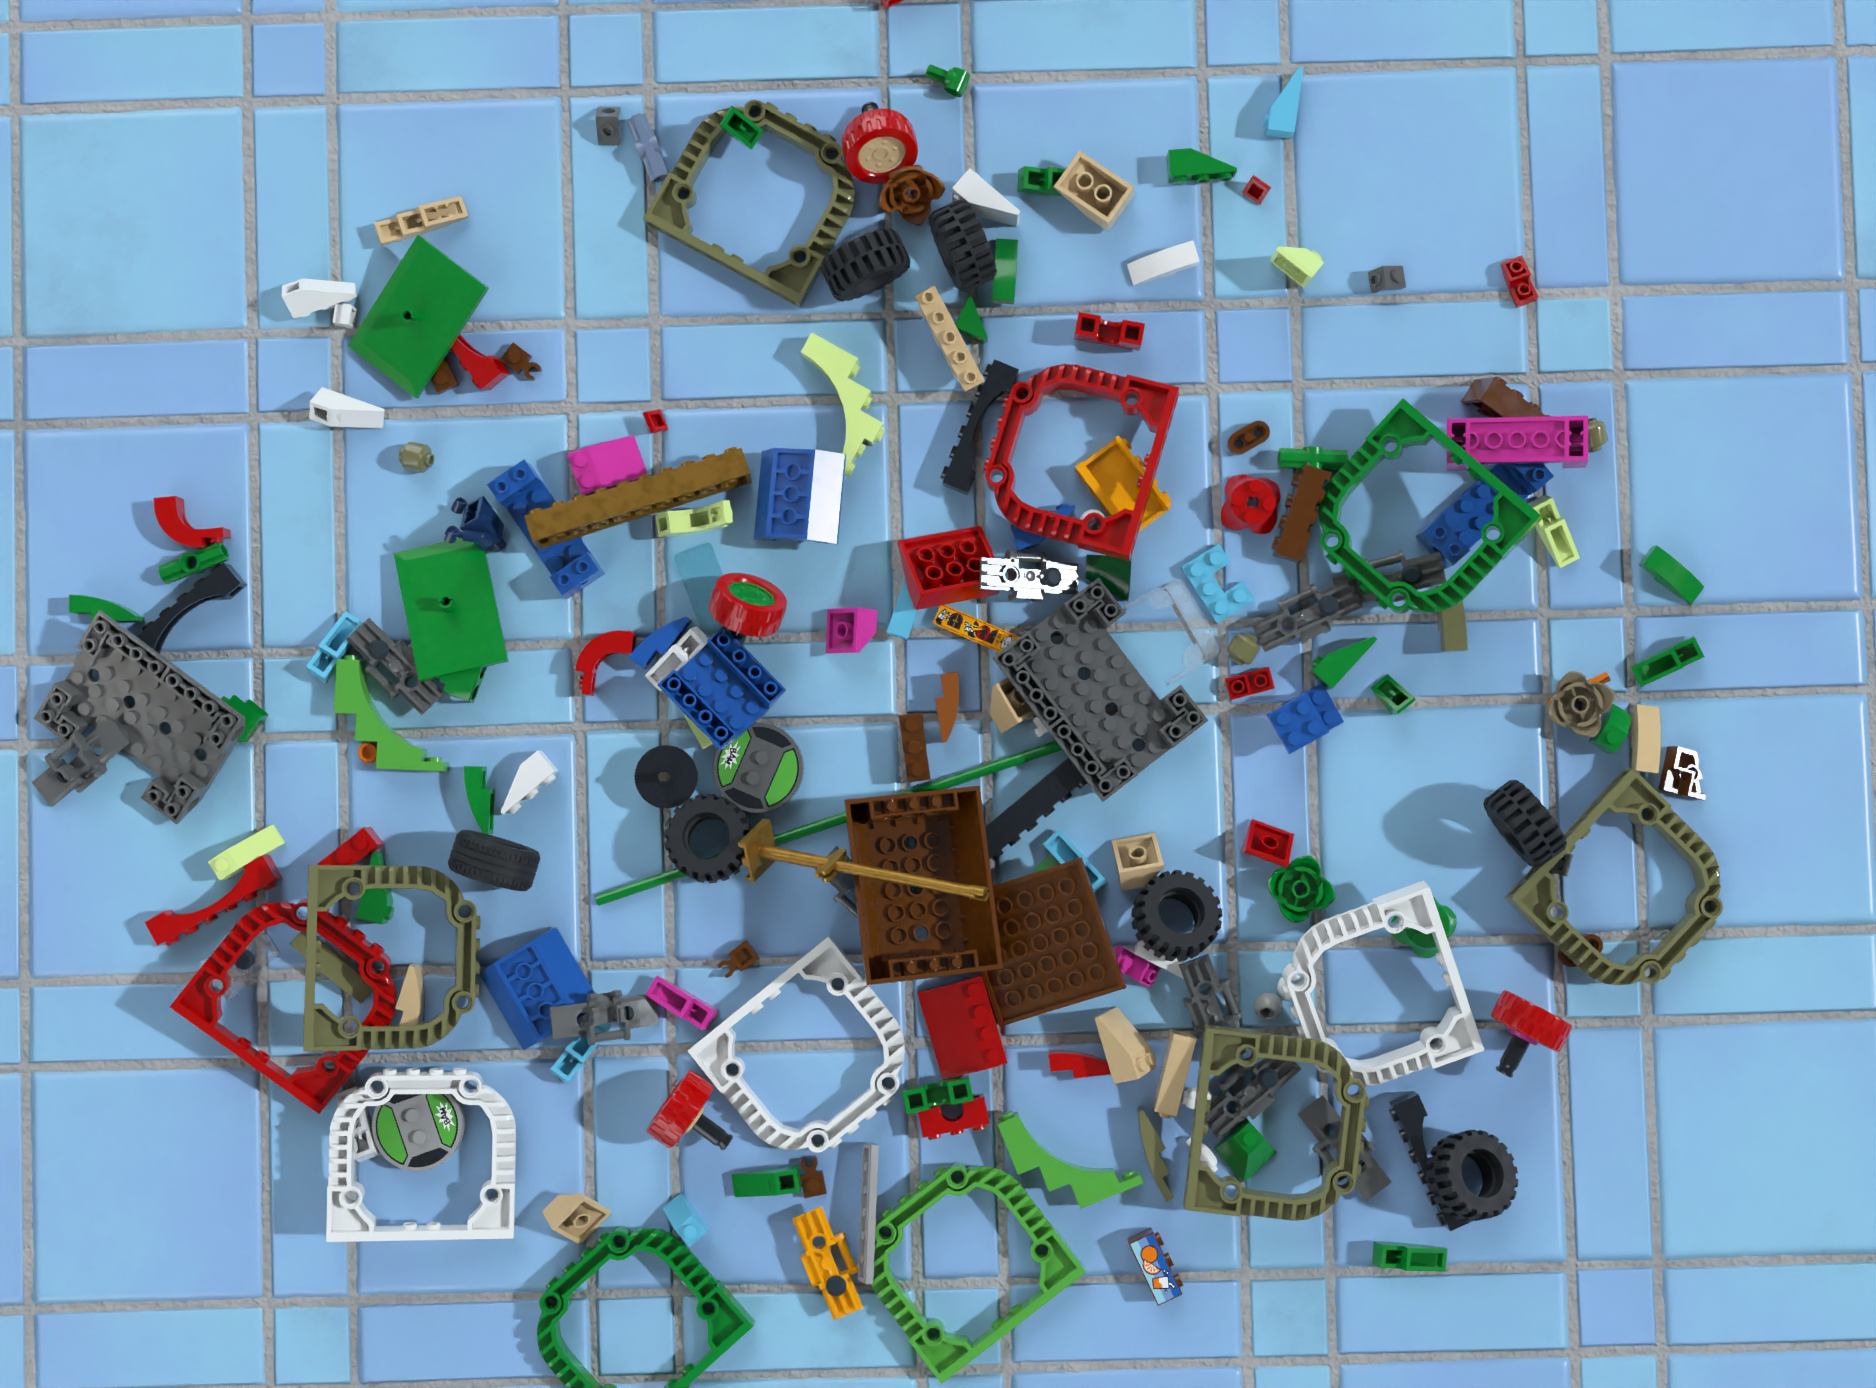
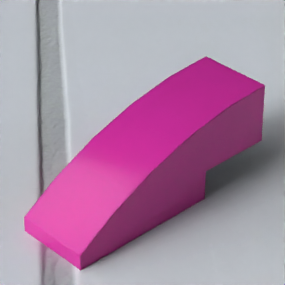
(682, 1003)

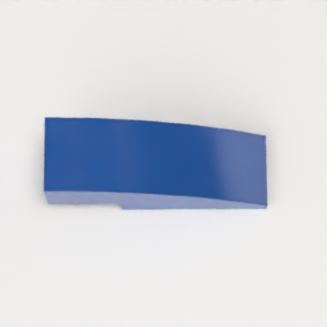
(659, 641)

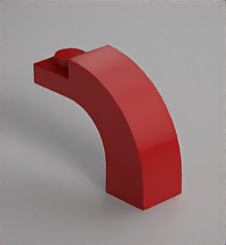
(172, 520)
(597, 650)

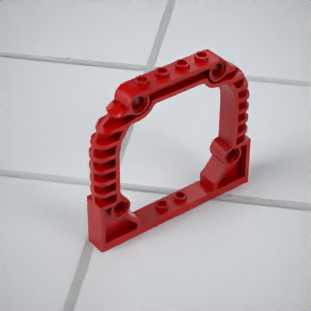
(1117, 532)
(202, 1001)

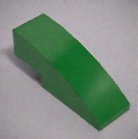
(1039, 180)
(1006, 267)
(1671, 574)
(90, 605)
(1667, 661)
(480, 799)
(1409, 1256)

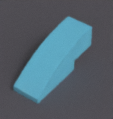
(903, 615)
(333, 647)
(1066, 851)
(576, 1055)

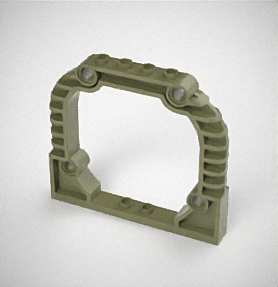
(788, 279)
(325, 887)
(1536, 890)
(1206, 1189)

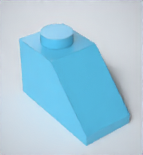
(685, 1220)

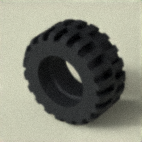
(962, 245)
(865, 264)
(1525, 823)
(683, 824)
(1191, 893)
(1496, 1170)

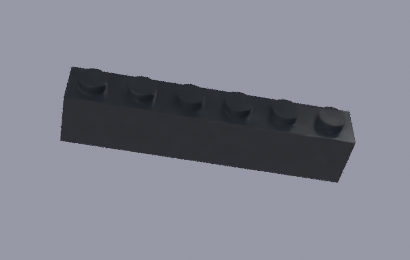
(1031, 806)

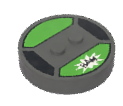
(759, 769)

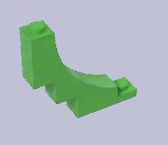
(354, 698)
(1088, 1184)

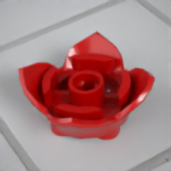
(1236, 513)

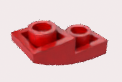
(1518, 281)
(1249, 683)

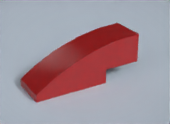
(1080, 1063)

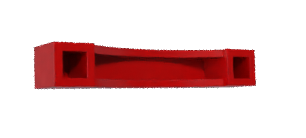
(485, 370)
(257, 876)

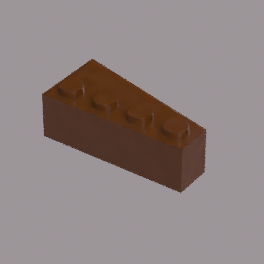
(1498, 400)
(1300, 513)

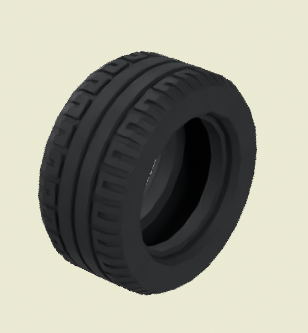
(493, 860)

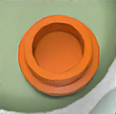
(368, 752)

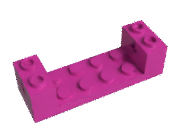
(1521, 440)

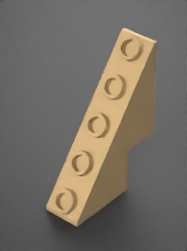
(949, 339)

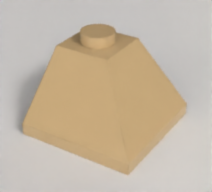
(1008, 706)
(1137, 860)
(575, 1216)

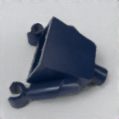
(479, 525)

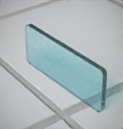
(699, 573)

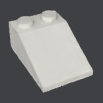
(985, 199)

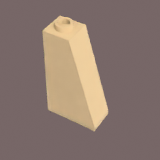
(1173, 1073)

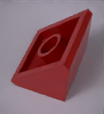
(1268, 843)

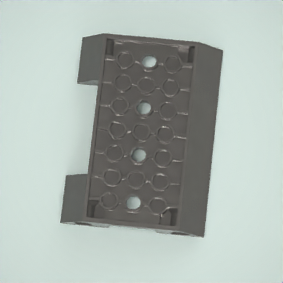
(160, 696)
(1075, 707)

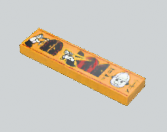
(973, 628)

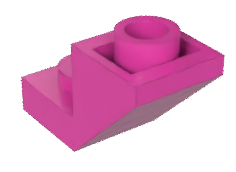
(1136, 966)

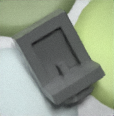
(1386, 278)

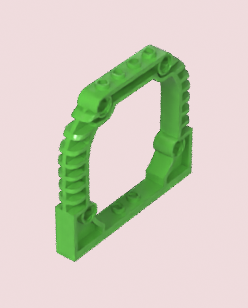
(947, 1351)

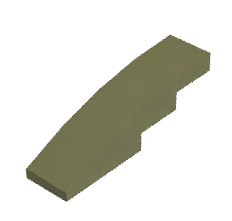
(336, 968)
(1152, 1147)

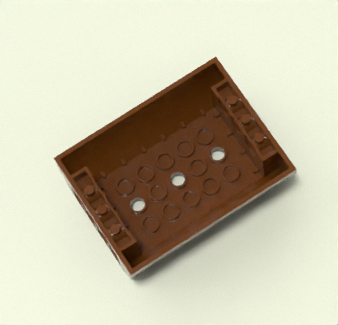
(948, 847)

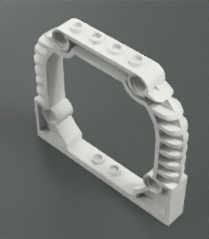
(1414, 909)
(717, 1051)
(352, 1221)

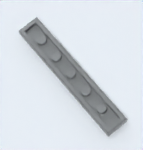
(868, 1213)

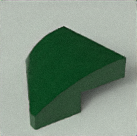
(1112, 571)

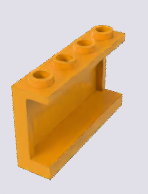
(1113, 481)

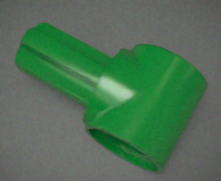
(954, 80)

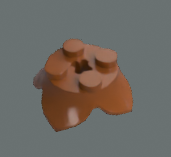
(912, 204)

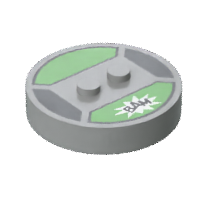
(419, 1129)

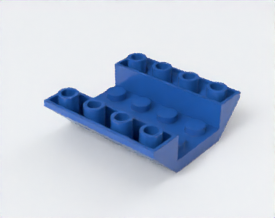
(800, 495)
(723, 689)
(532, 981)

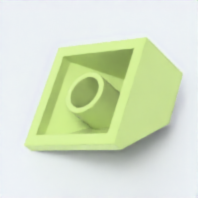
(1297, 263)

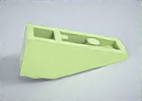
(234, 858)

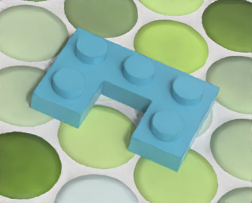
(1200, 575)

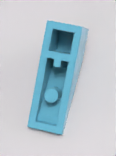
(1282, 116)

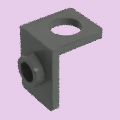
(608, 125)

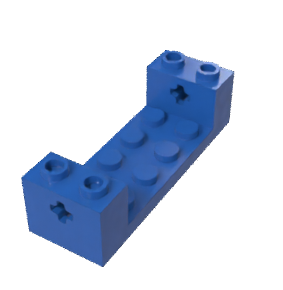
(1461, 523)
(568, 562)

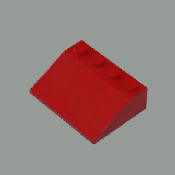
(945, 567)
(962, 1027)

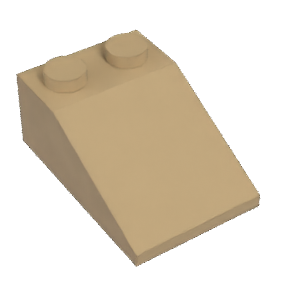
(1094, 190)
(1124, 1047)

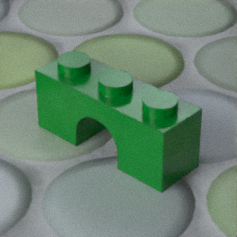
(940, 1092)

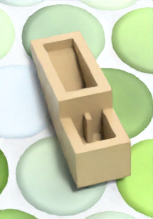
(1646, 739)
(412, 997)

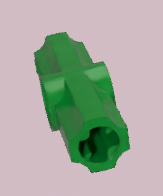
(1312, 456)
(182, 568)

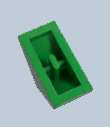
(740, 128)
(970, 324)
(1392, 695)

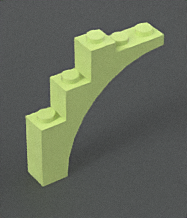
(839, 368)

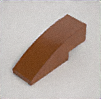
(948, 705)

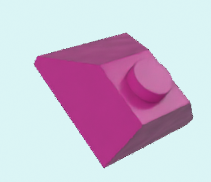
(849, 629)

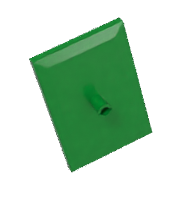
(418, 316)
(453, 635)

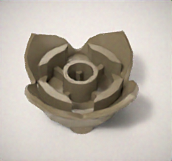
(1595, 700)

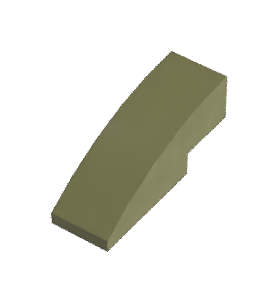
(1452, 629)

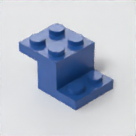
(1305, 718)

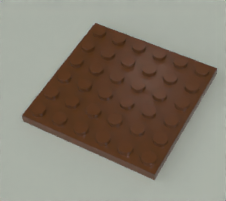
(1050, 944)

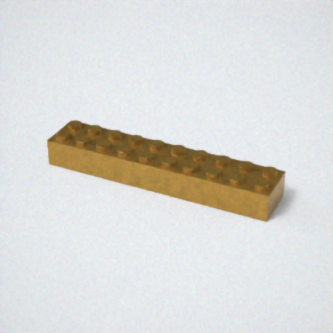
(638, 498)

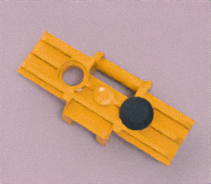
(820, 1265)

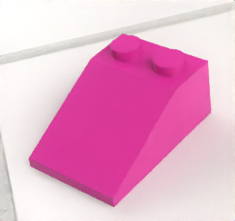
(607, 464)

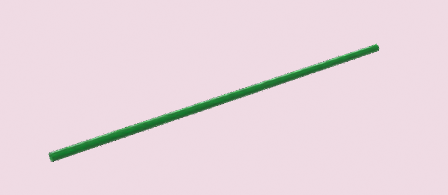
(840, 818)

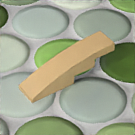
(421, 221)

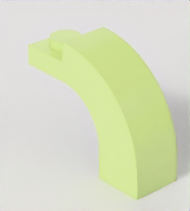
(694, 520)

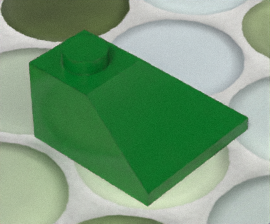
(1245, 1150)

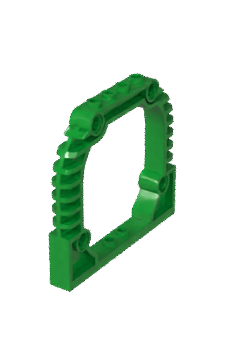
(1410, 428)
(725, 1323)

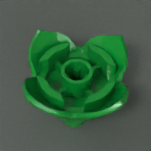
(1317, 892)
(1423, 943)

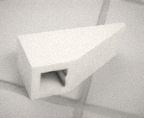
(311, 295)
(343, 411)
(529, 777)

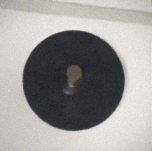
(666, 776)

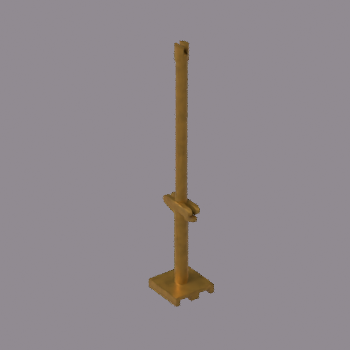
(762, 852)

